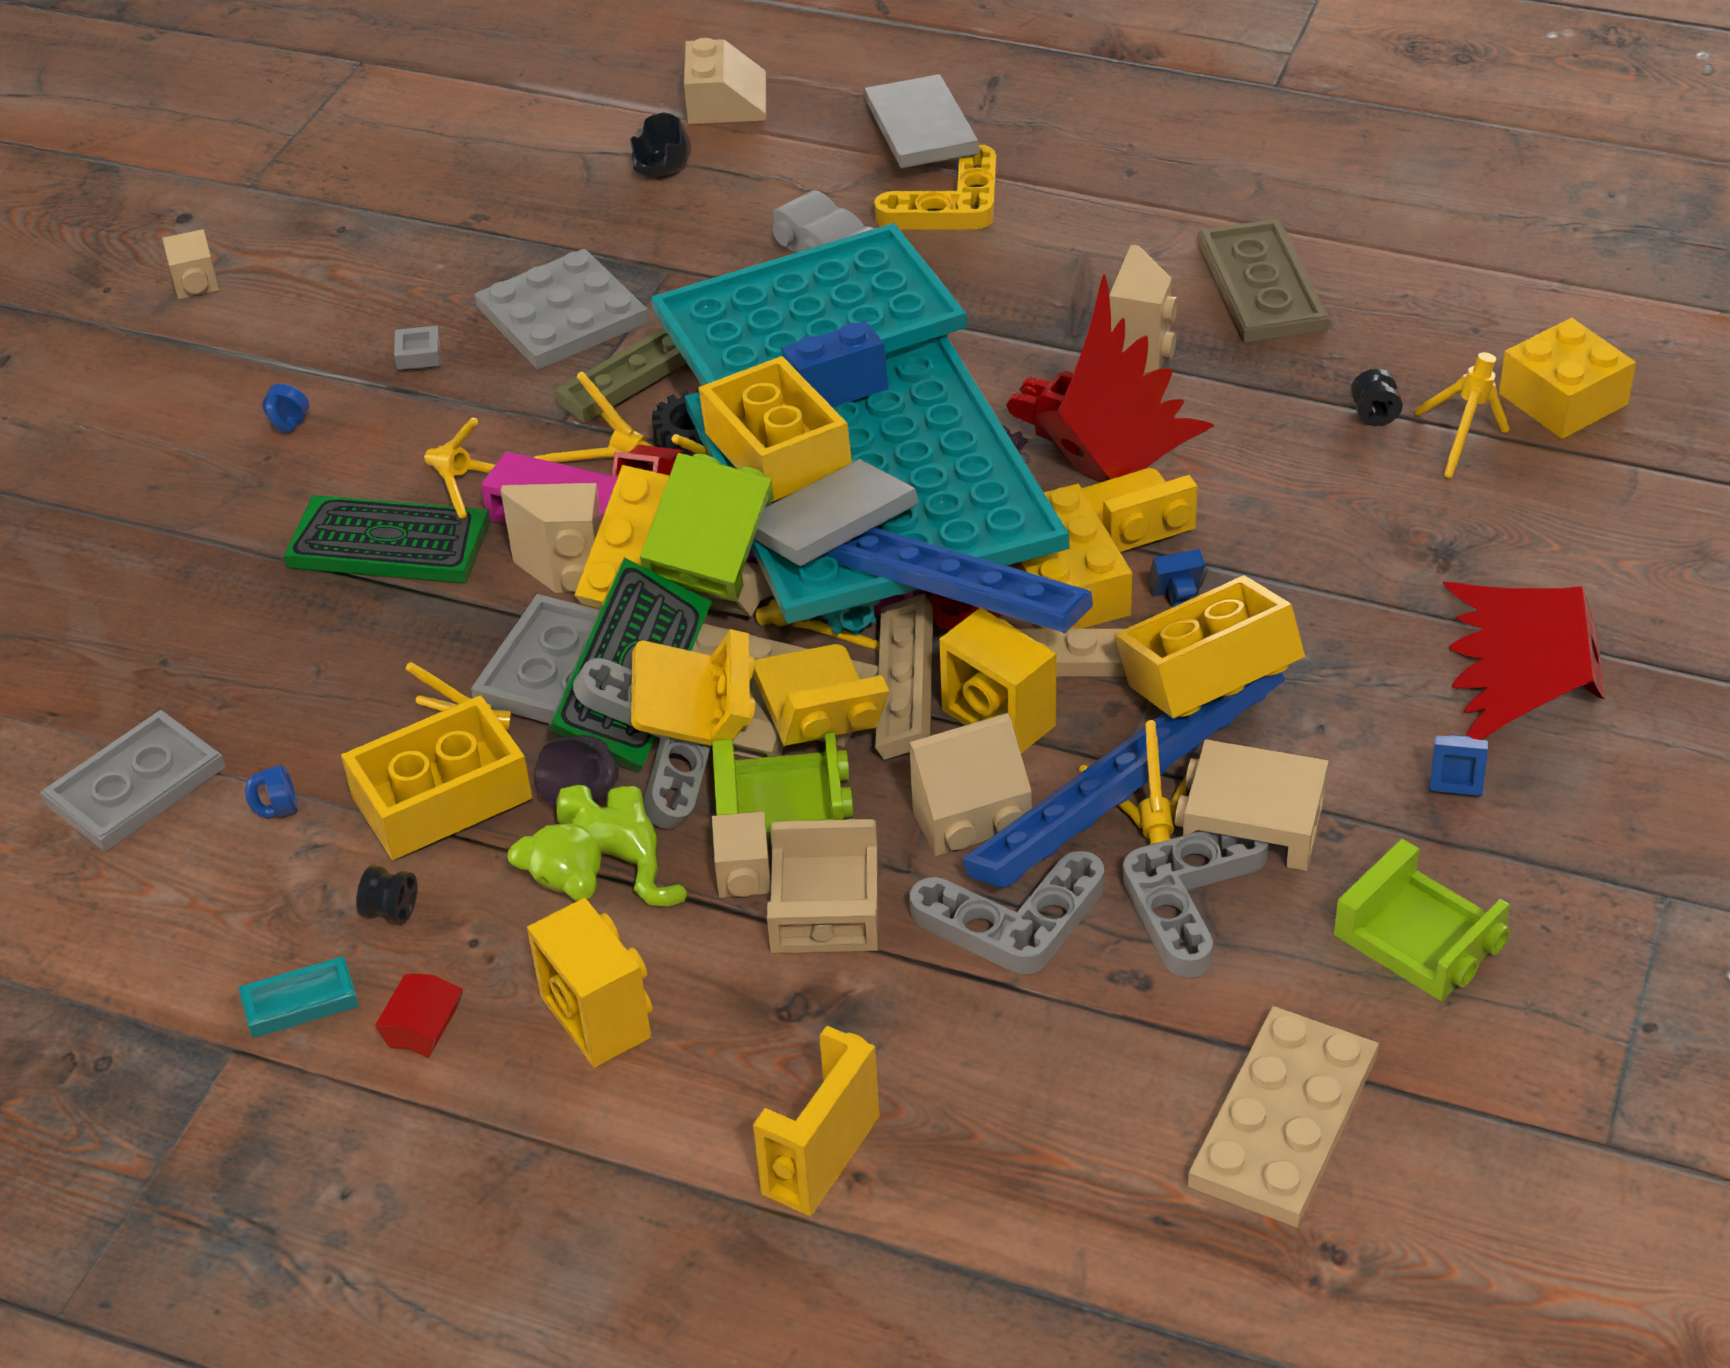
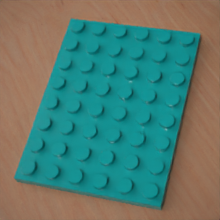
(949, 446)

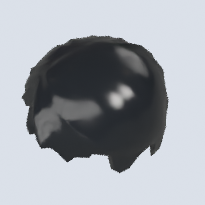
(661, 146)

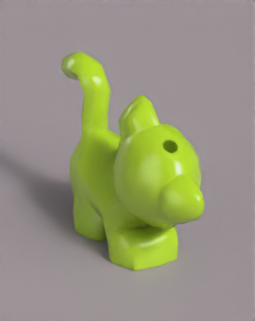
(569, 853)

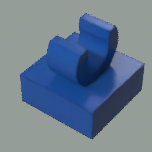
(1176, 575)
(1458, 765)

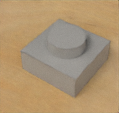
(417, 347)

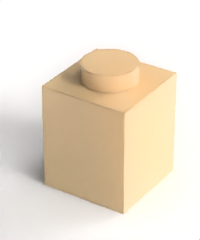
(190, 264)
(741, 854)

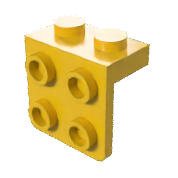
(1144, 507)
(693, 692)
(818, 694)

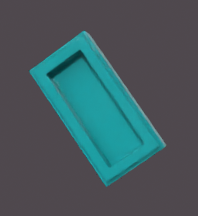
(298, 996)

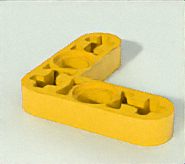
(910, 208)

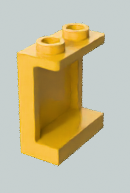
(806, 1156)

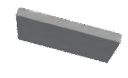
(921, 121)

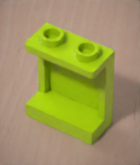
(706, 524)
(783, 786)
(1419, 924)

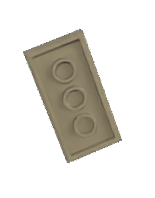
(1262, 280)

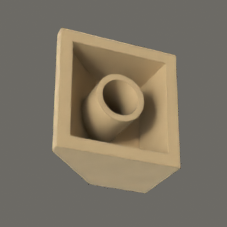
(722, 84)
(1146, 304)
(552, 530)
(968, 783)

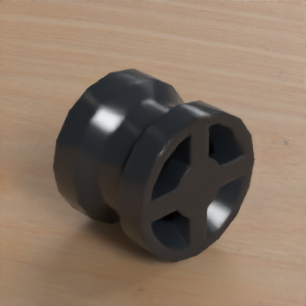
(1377, 386)
(386, 894)

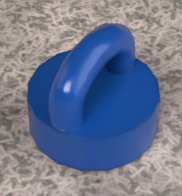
(285, 407)
(279, 790)

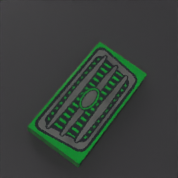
(387, 539)
(635, 609)

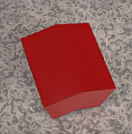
(641, 454)
(419, 1013)

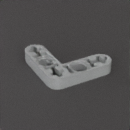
(663, 772)
(1171, 888)
(1010, 927)

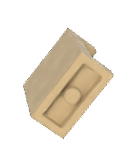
(1255, 797)
(823, 886)

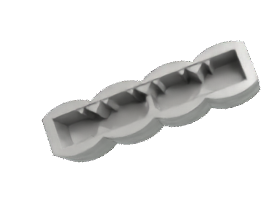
(813, 222)

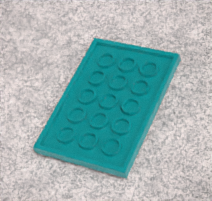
(755, 311)

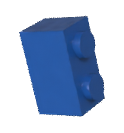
(841, 363)

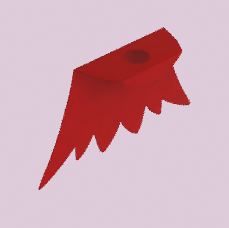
(1115, 408)
(1530, 649)

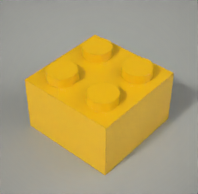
(1567, 378)
(995, 672)
(591, 981)

